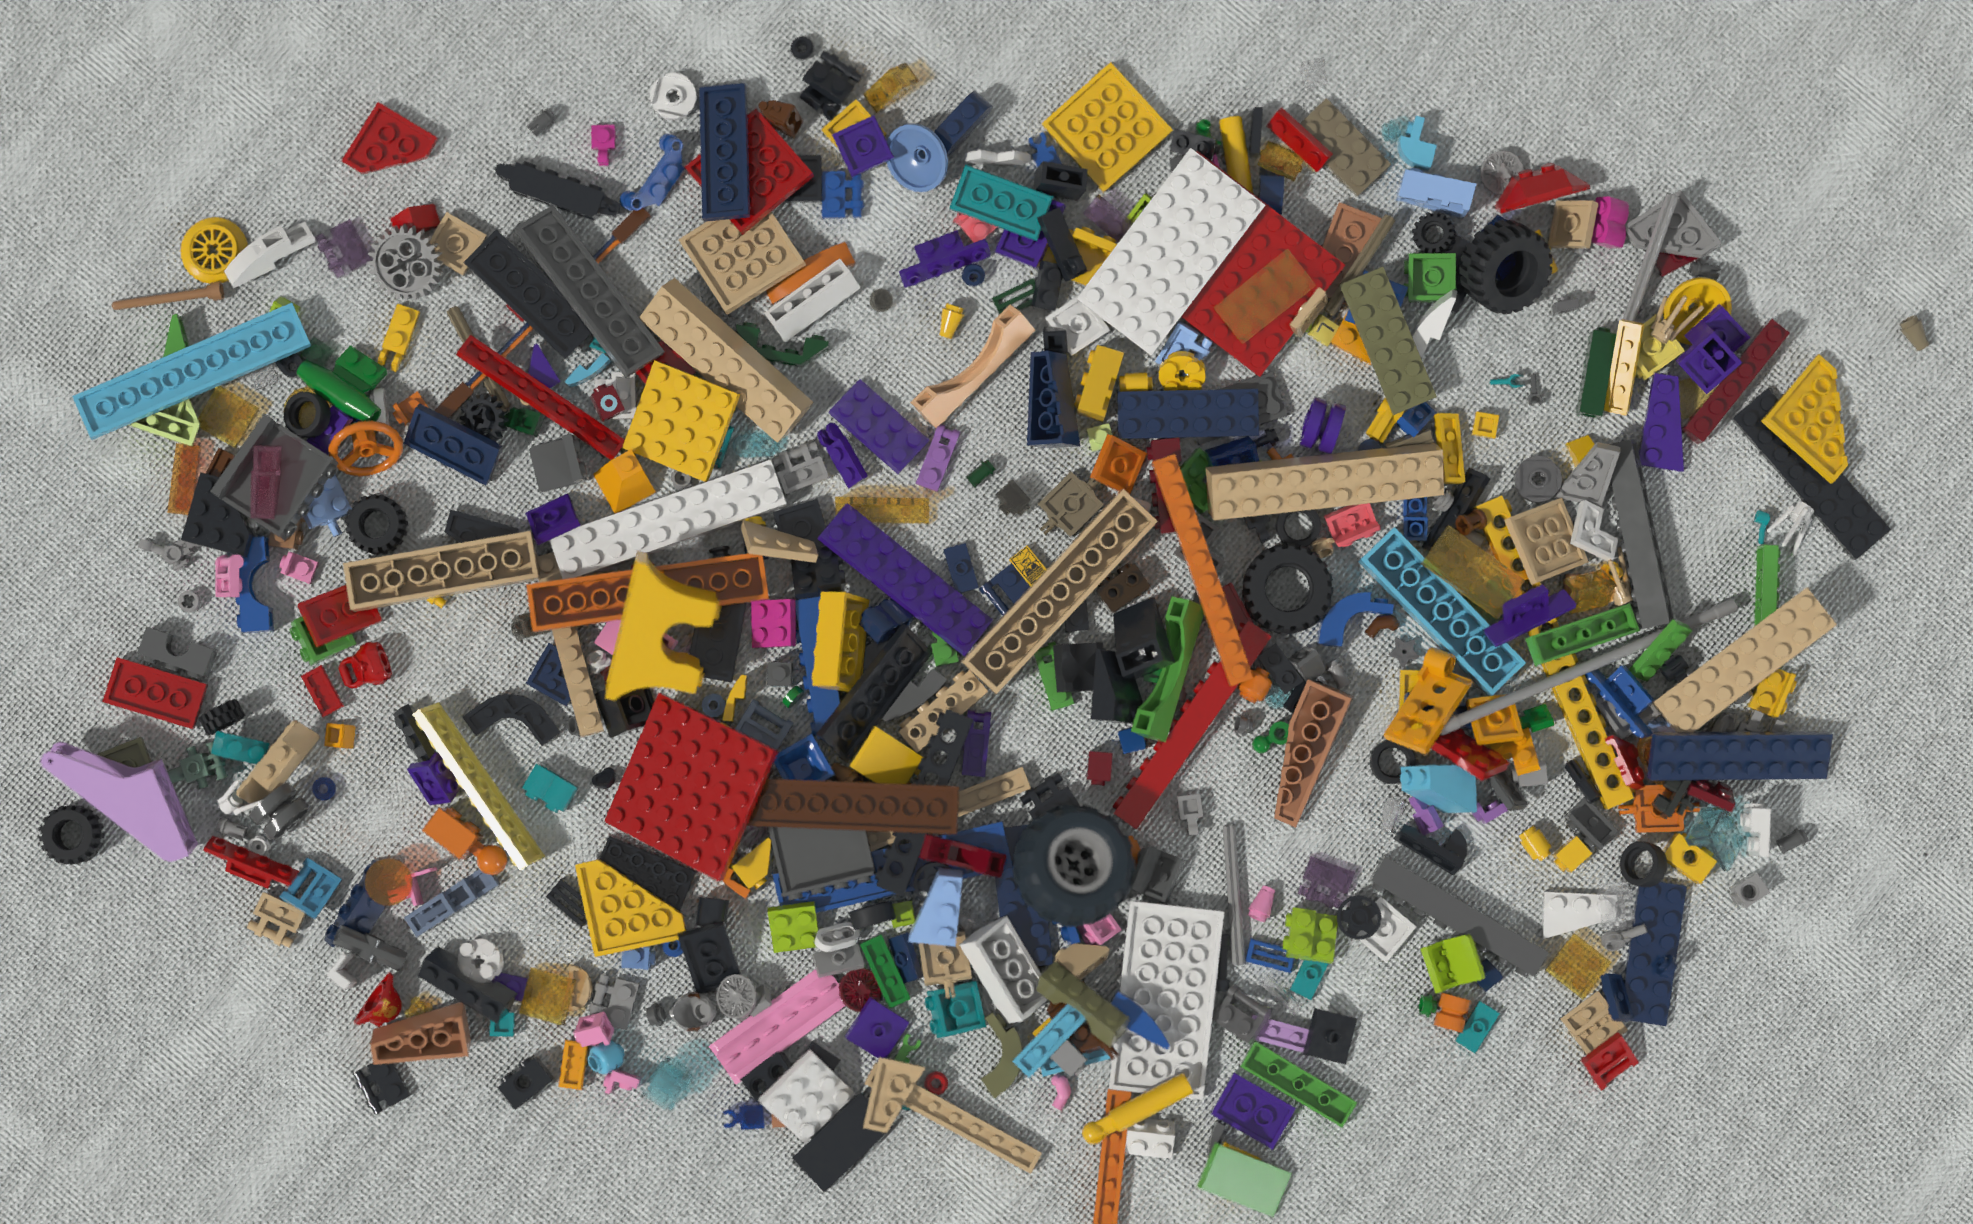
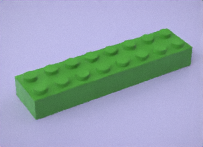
(1766, 581)
(1582, 634)
(1298, 1084)

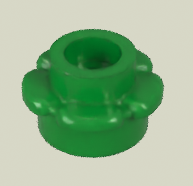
(1427, 1005)

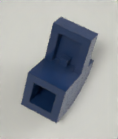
(1271, 189)

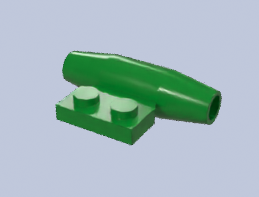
(346, 384)

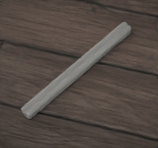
(1650, 257)
(1233, 894)

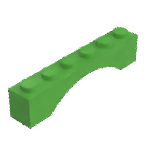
(1182, 628)

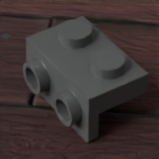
(1590, 824)

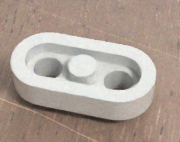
(380, 399)
(834, 937)

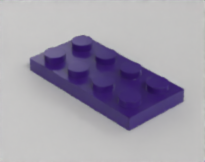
(878, 426)

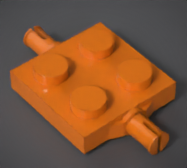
(1647, 817)

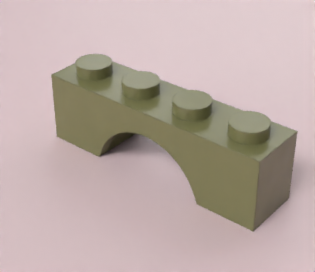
(1103, 1018)

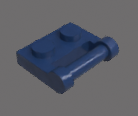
(1010, 582)

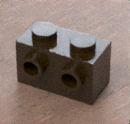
(1122, 588)

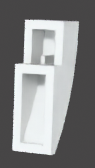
(1433, 321)

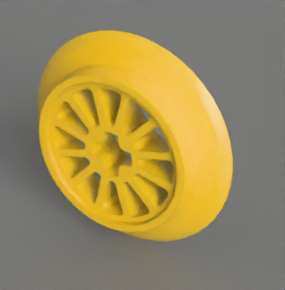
(191, 237)

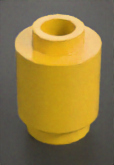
(1135, 382)
(1535, 843)

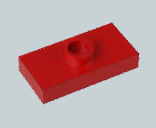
(322, 691)

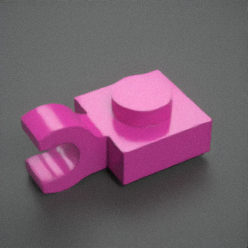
(603, 139)

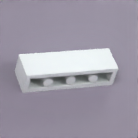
(812, 300)

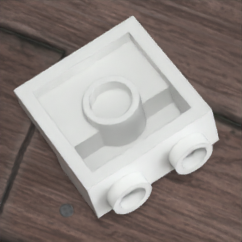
(1757, 822)

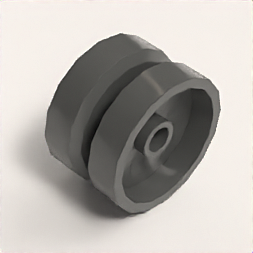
(279, 811)

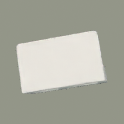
(340, 975)

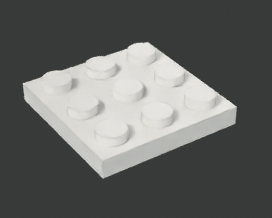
(807, 1096)

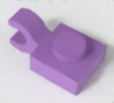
(1425, 817)

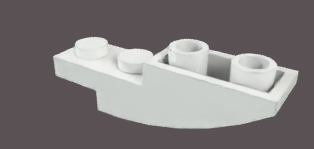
(260, 254)

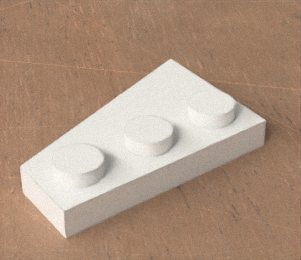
(1568, 912)

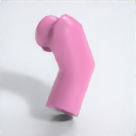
(1063, 1089)

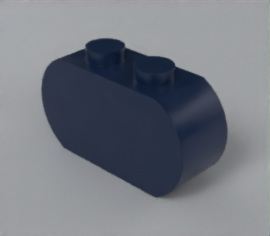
(963, 121)

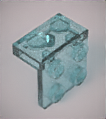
(1718, 829)

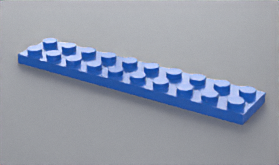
(987, 836)

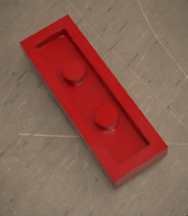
(1299, 139)

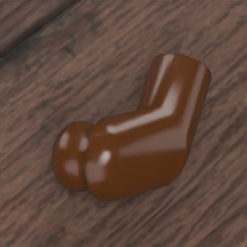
(1382, 622)

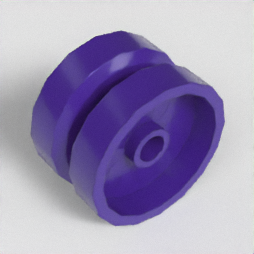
(1322, 425)

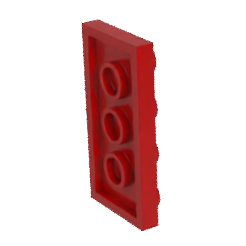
(155, 693)

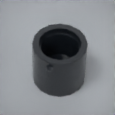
(711, 911)

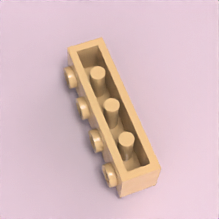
(958, 698)

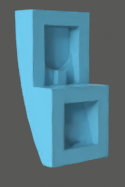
(581, 375)

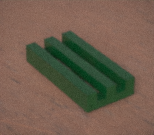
(999, 307)

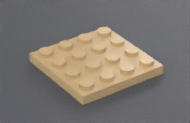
(739, 264)

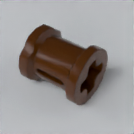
(1471, 521)

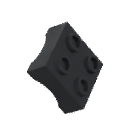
(1075, 666)

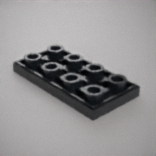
(652, 872)
(838, 1144)

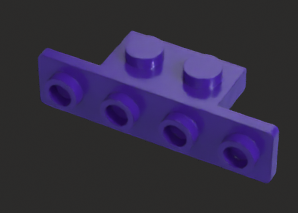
(942, 256)
(1527, 613)

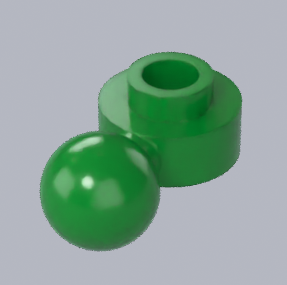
(1262, 743)

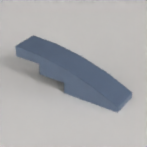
(450, 901)

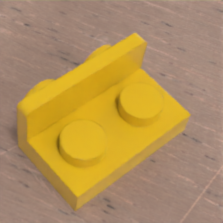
(1772, 692)

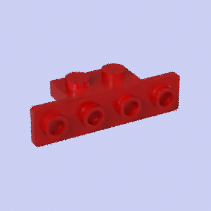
(250, 865)

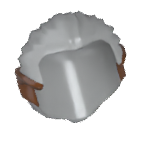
(693, 1011)

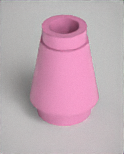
(1262, 904)

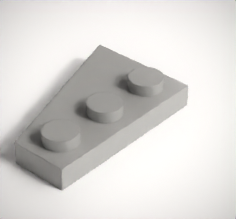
(1591, 476)

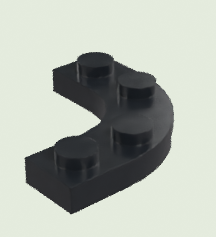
(514, 707)

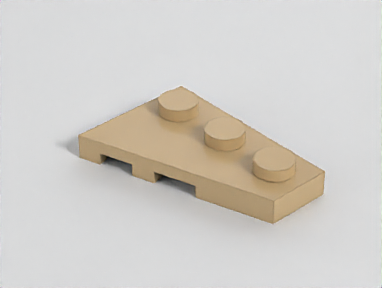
(889, 1091)

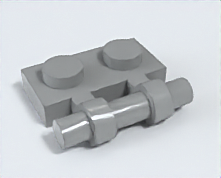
(803, 474)
(621, 1001)

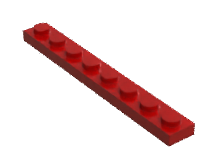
(540, 397)

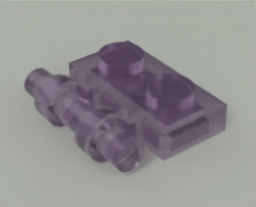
(350, 245)
(1327, 875)

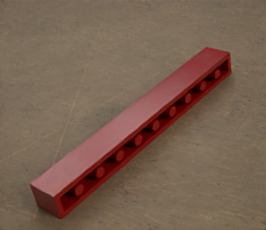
(1184, 733)

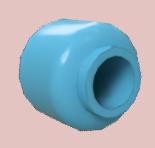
(606, 1058)

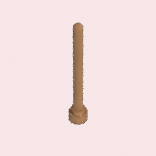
(213, 291)

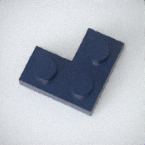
(546, 676)

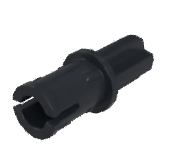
(1582, 781)

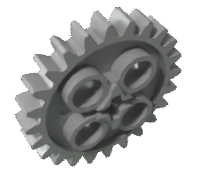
(394, 244)

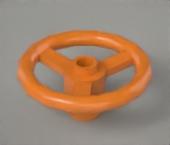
(366, 445)

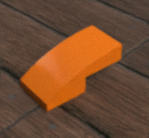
(734, 885)

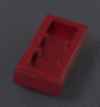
(1669, 262)

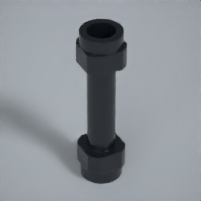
(1222, 982)

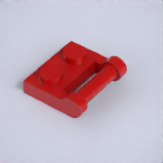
(1607, 1056)

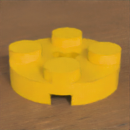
(1182, 361)

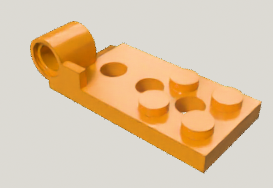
(1434, 674)

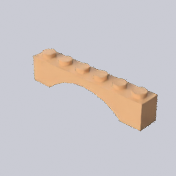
(1007, 334)

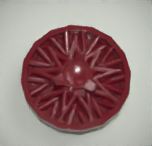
(857, 988)

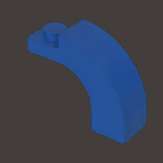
(1334, 621)

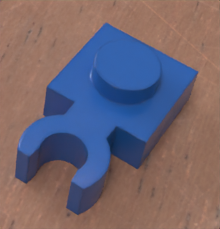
(1043, 153)

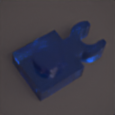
(749, 1117)

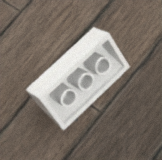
(1005, 969)

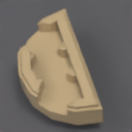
(582, 989)

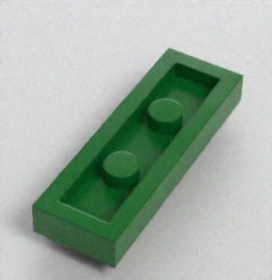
(885, 971)

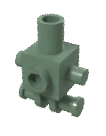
(198, 767)

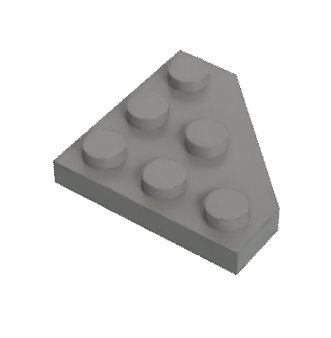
(1685, 235)

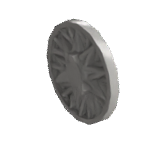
(1499, 169)
(736, 996)

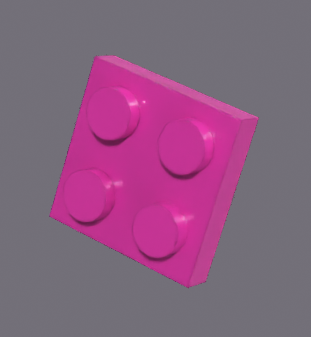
(773, 623)

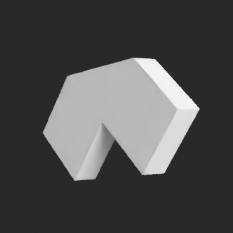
(991, 158)

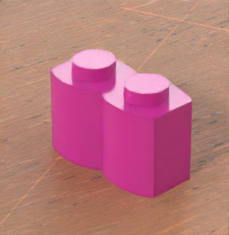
(1610, 222)

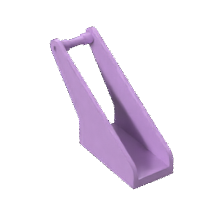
(132, 797)

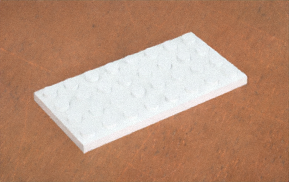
(1170, 251)
(1173, 977)

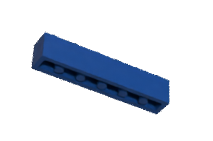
(822, 701)

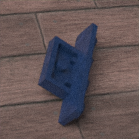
(358, 913)

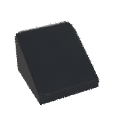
(1055, 339)

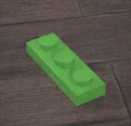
(1660, 650)

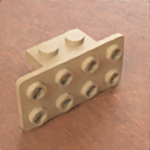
(278, 762)

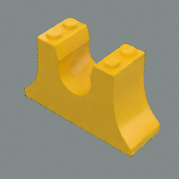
(649, 610)

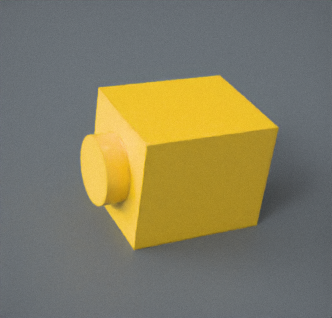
(1571, 854)

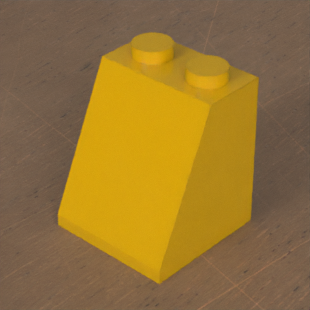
(886, 759)

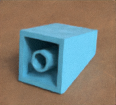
(1443, 786)

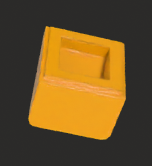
(339, 736)

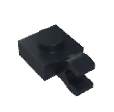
(819, 101)
(1258, 522)

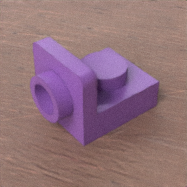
(1494, 810)

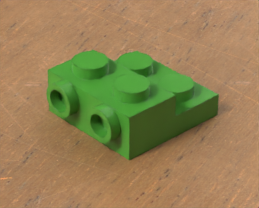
(1429, 276)
(309, 651)

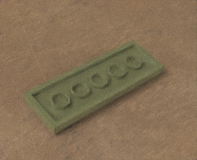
(1387, 340)

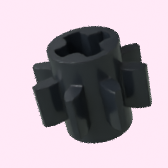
(1674, 668)

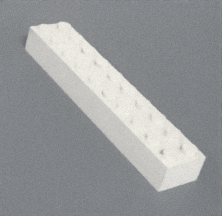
(668, 521)

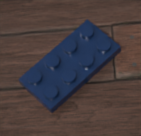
(452, 444)

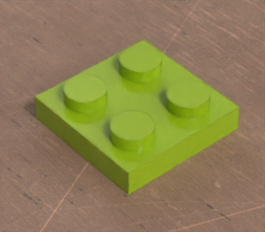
(793, 926)

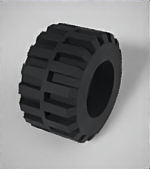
(362, 510)
(52, 834)

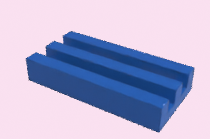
(1250, 951)

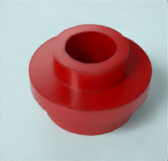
(936, 1075)

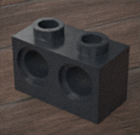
(765, 1071)

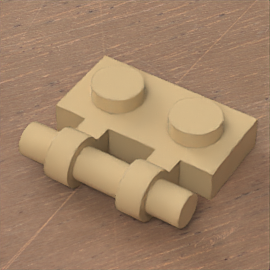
(280, 913)

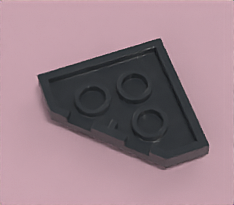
(215, 522)

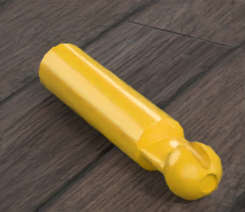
(1236, 150)
(1138, 1109)

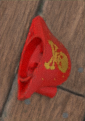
(382, 1004)

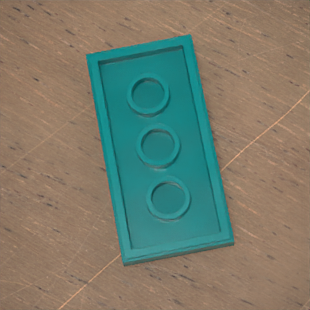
(1000, 202)

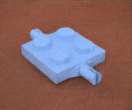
(328, 507)

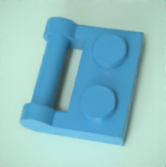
(316, 894)

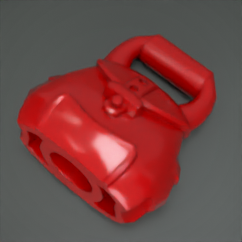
(369, 666)

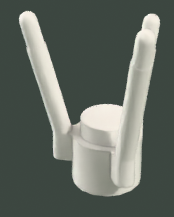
(1801, 517)
(231, 803)

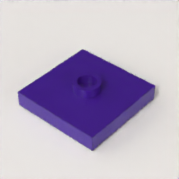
(863, 146)
(552, 519)
(876, 1029)

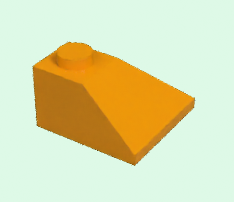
(624, 482)

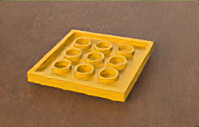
(1107, 127)
(681, 421)

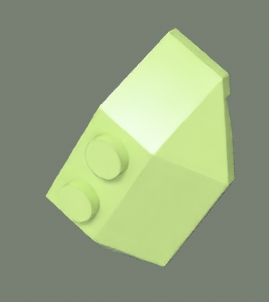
(174, 423)

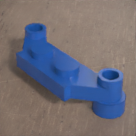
(661, 178)

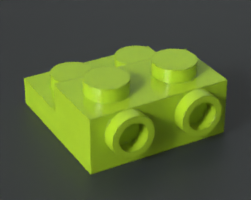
(1310, 935)

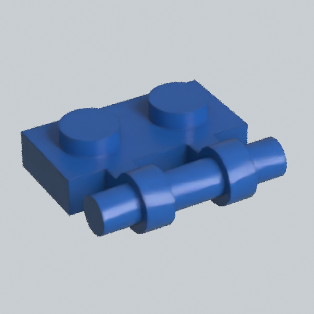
(834, 195)

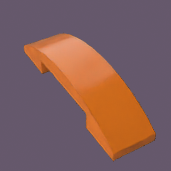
(813, 266)

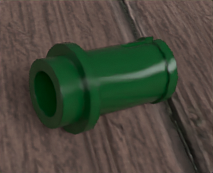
(981, 473)

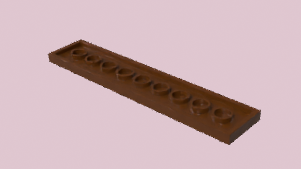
(857, 806)

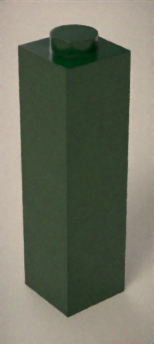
(1596, 373)

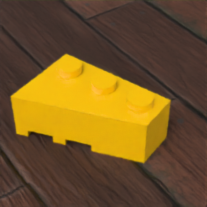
(1098, 383)

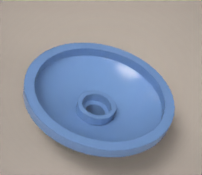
(910, 165)

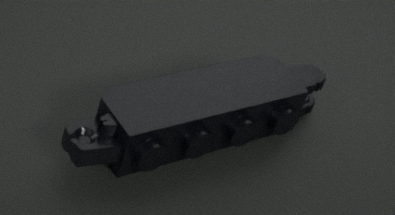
(557, 191)

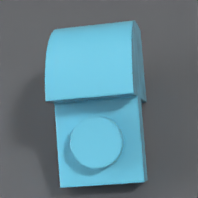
(1412, 150)

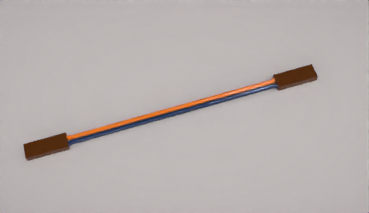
(463, 392)

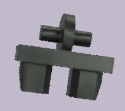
(1668, 806)

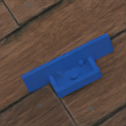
(1626, 696)

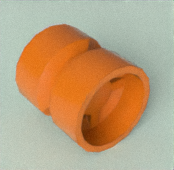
(1452, 1012)

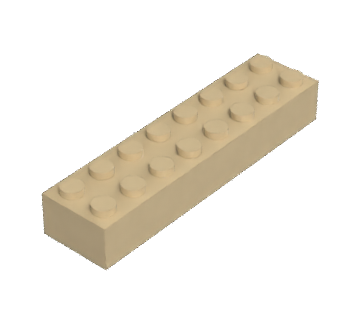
(725, 359)
(441, 571)
(1745, 663)

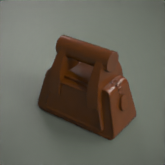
(782, 117)

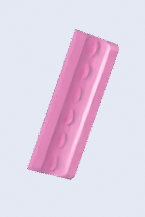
(779, 1025)

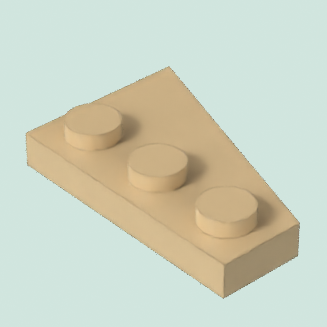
(773, 543)

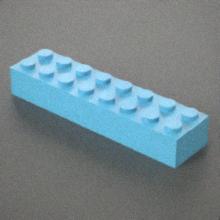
(1440, 611)

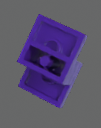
(1713, 349)

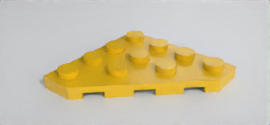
(1810, 419)
(622, 912)

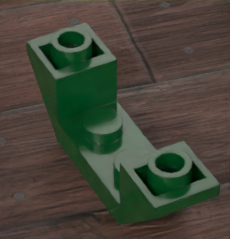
(812, 347)

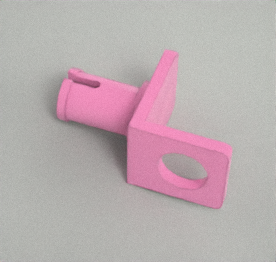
(415, 893)

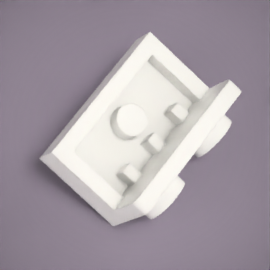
(1151, 1138)

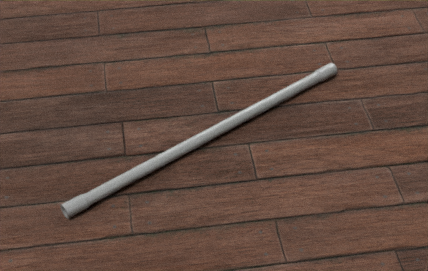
(1456, 721)

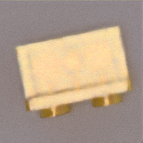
(1590, 590)

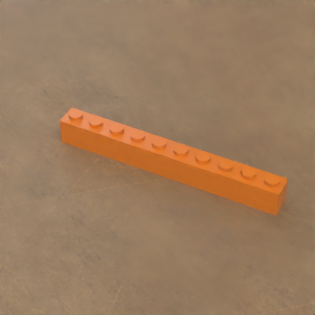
(1202, 570)

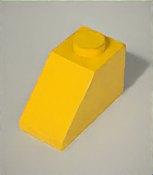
(755, 865)

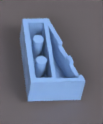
(1436, 192)
(940, 911)

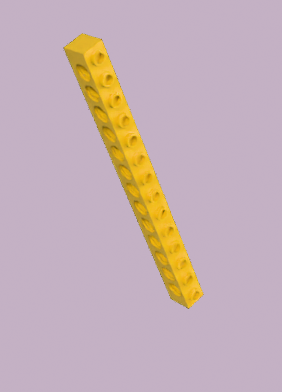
(1610, 796)

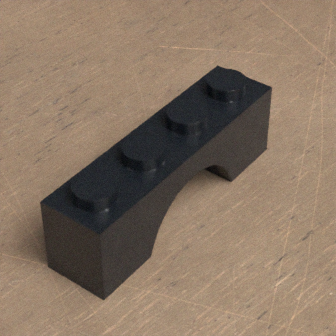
(488, 999)

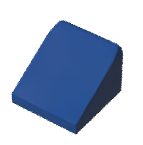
(1131, 741)

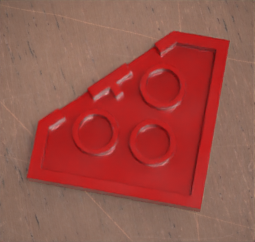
(388, 142)

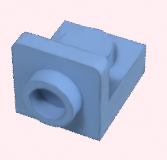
(639, 958)

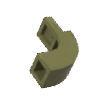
(1005, 1071)

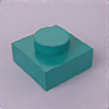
(505, 1027)

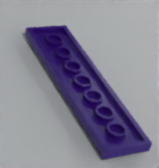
(905, 579)

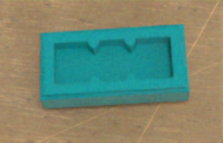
(1308, 978)
(1477, 1027)

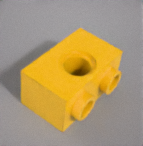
(1698, 868)

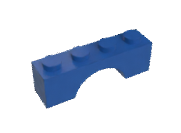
(254, 615)

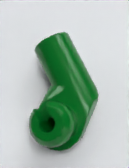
(1203, 128)

